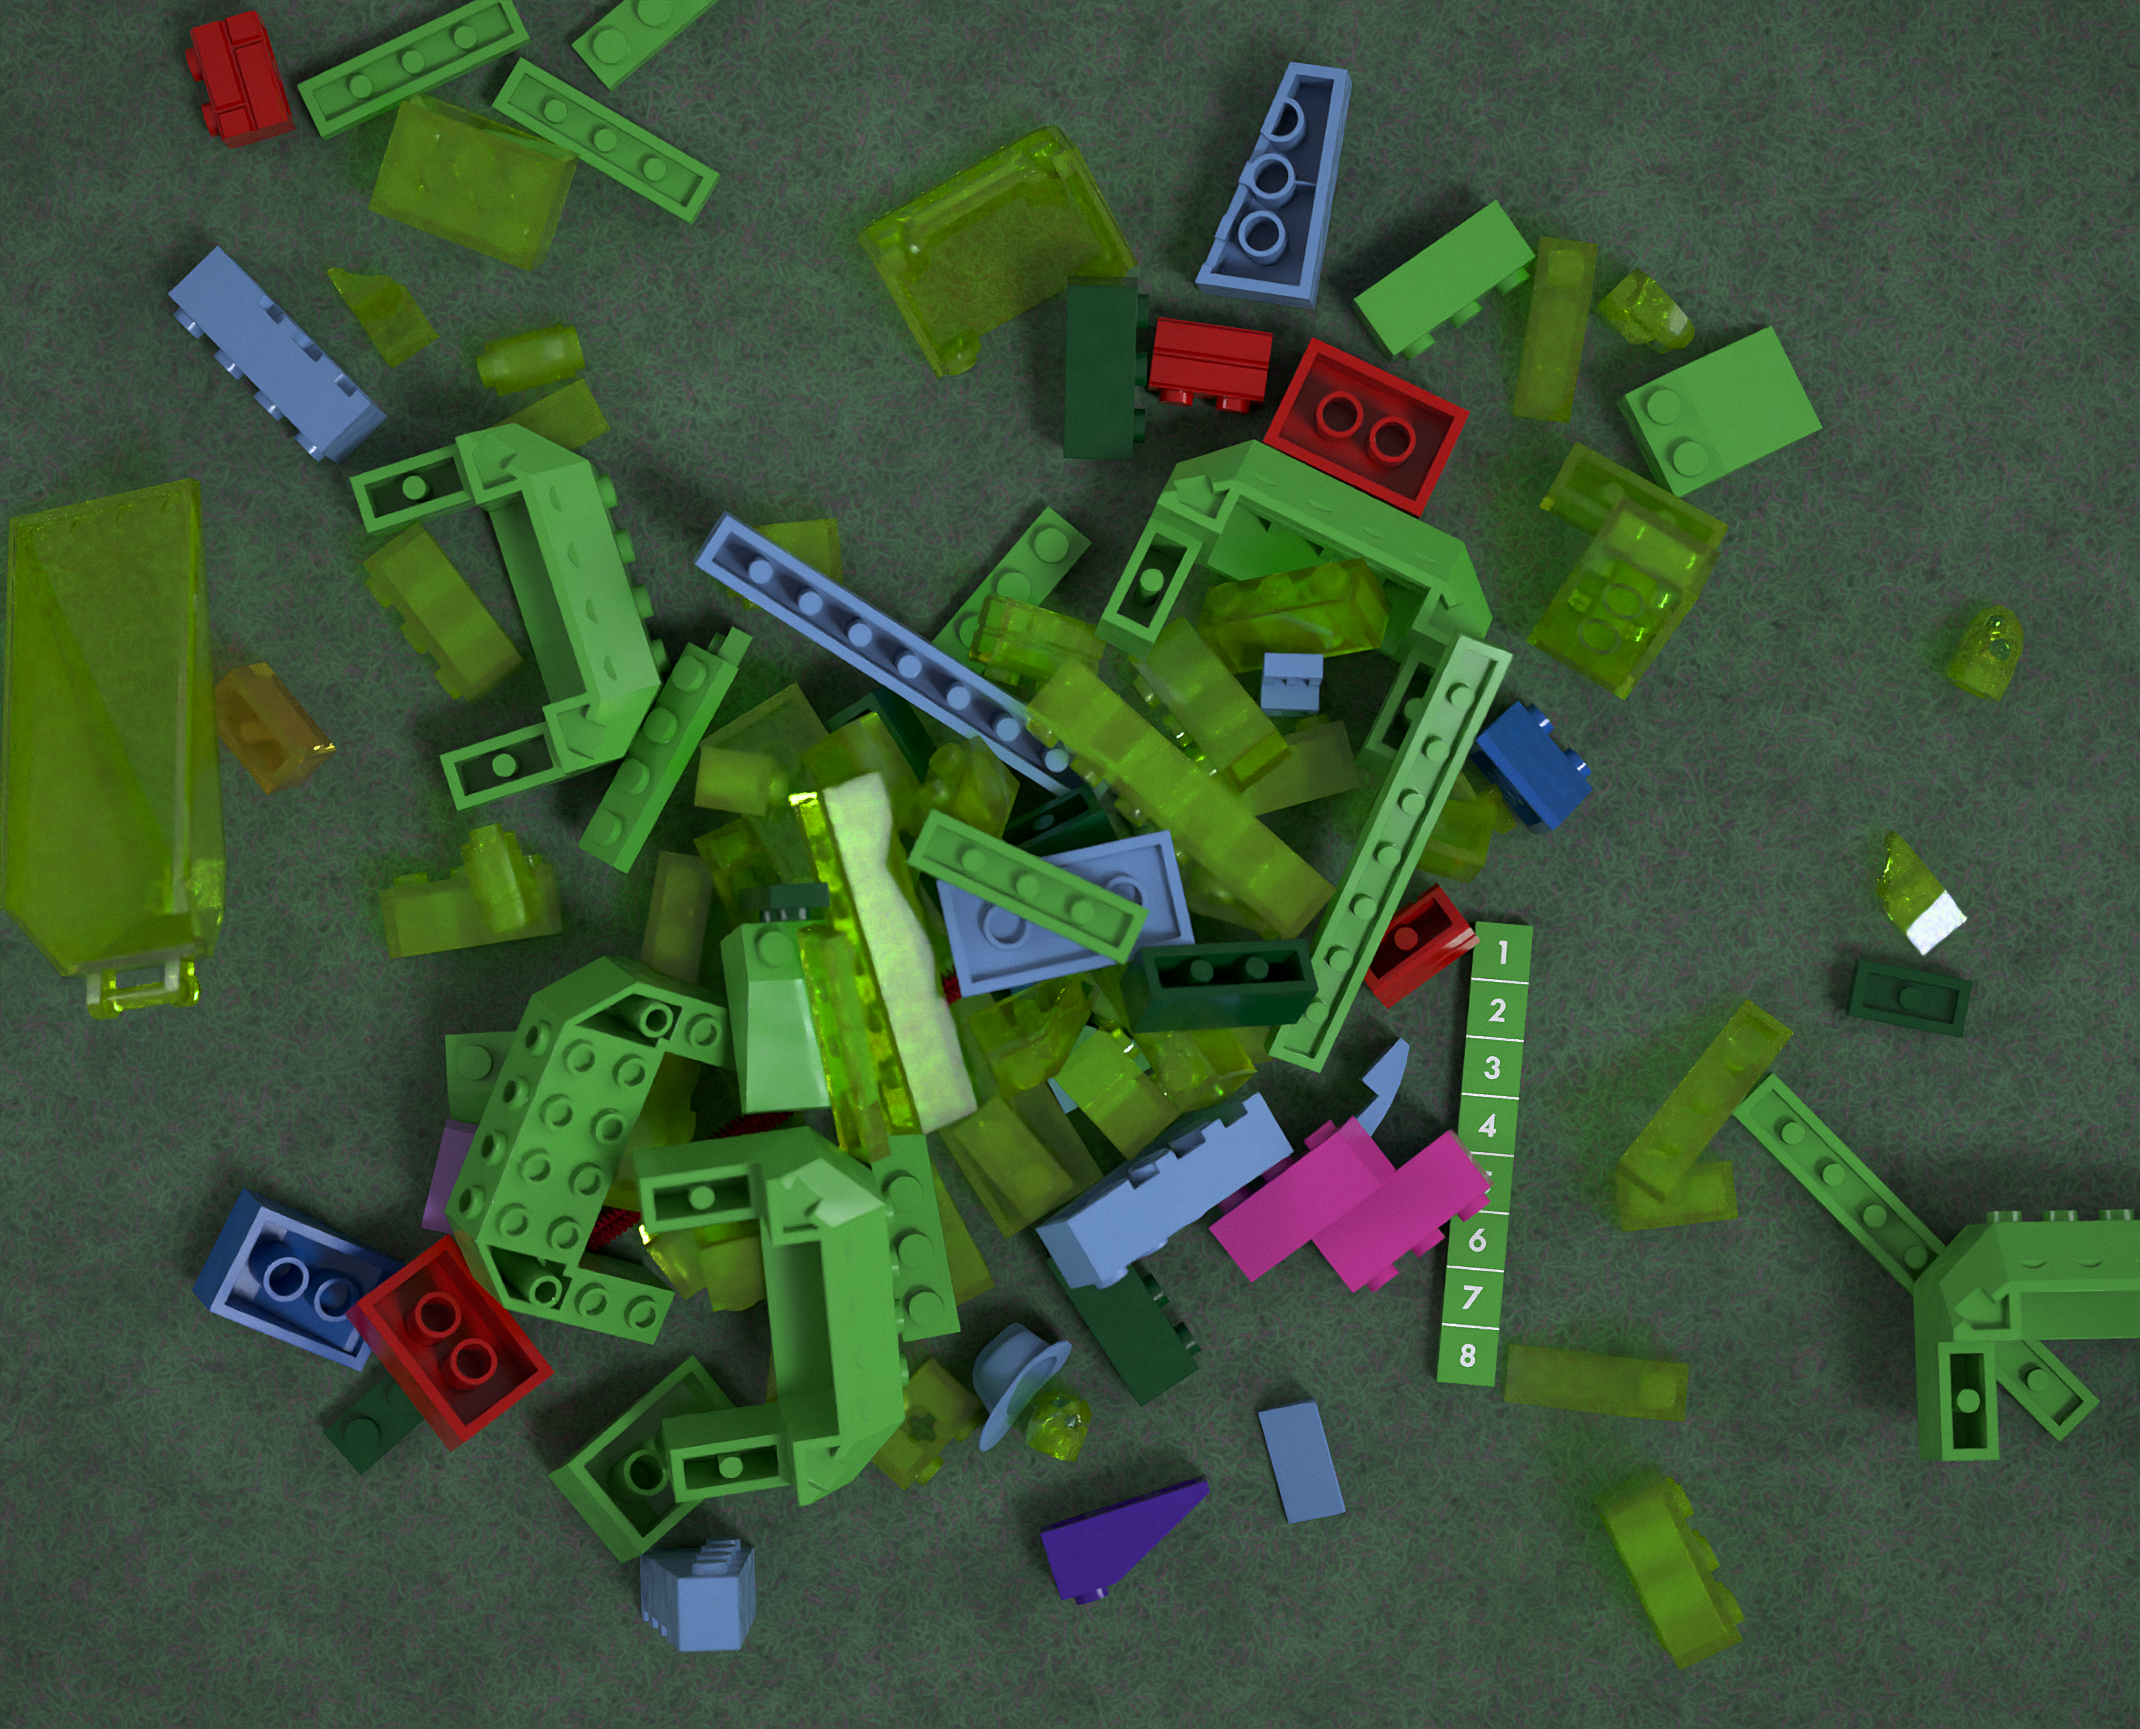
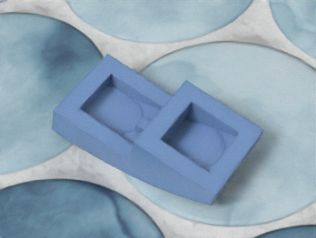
(1290, 684)
(1383, 1080)

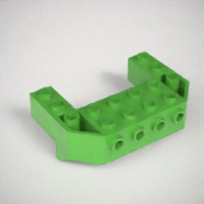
(1266, 514)
(570, 590)
(560, 1134)
(2013, 1285)
(825, 1302)

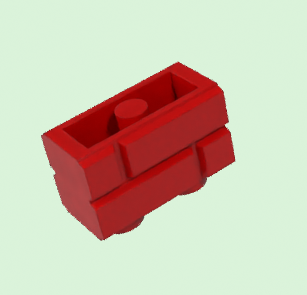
(240, 80)
(1210, 365)
(1418, 946)

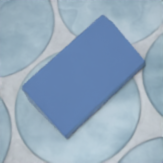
(1301, 1461)

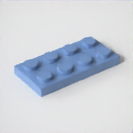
(1004, 951)

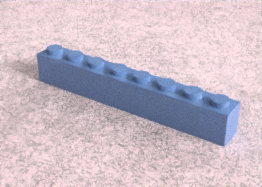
(882, 649)

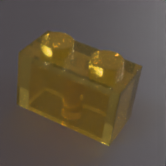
(269, 728)

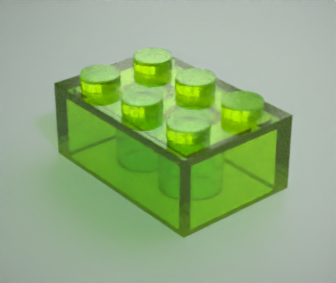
(473, 181)
(1623, 596)
(1669, 1567)

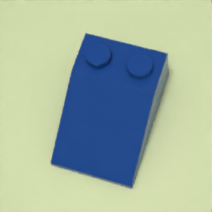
(1530, 768)
(292, 1278)

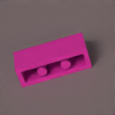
(1301, 1196)
(1405, 1213)

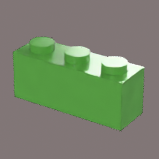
(1444, 283)

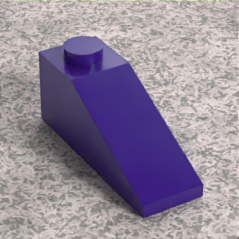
(1109, 1541)

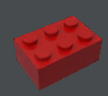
(1366, 427)
(449, 1343)

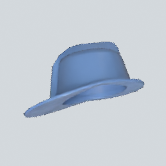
(1010, 1374)

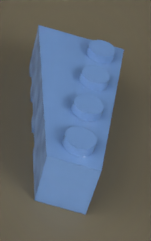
(1285, 195)
(276, 356)
(1163, 1189)
(700, 1594)

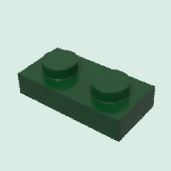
(784, 901)
(1908, 998)
(374, 1424)

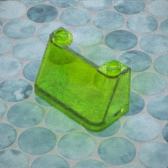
(993, 244)

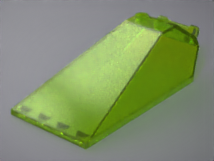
(113, 745)

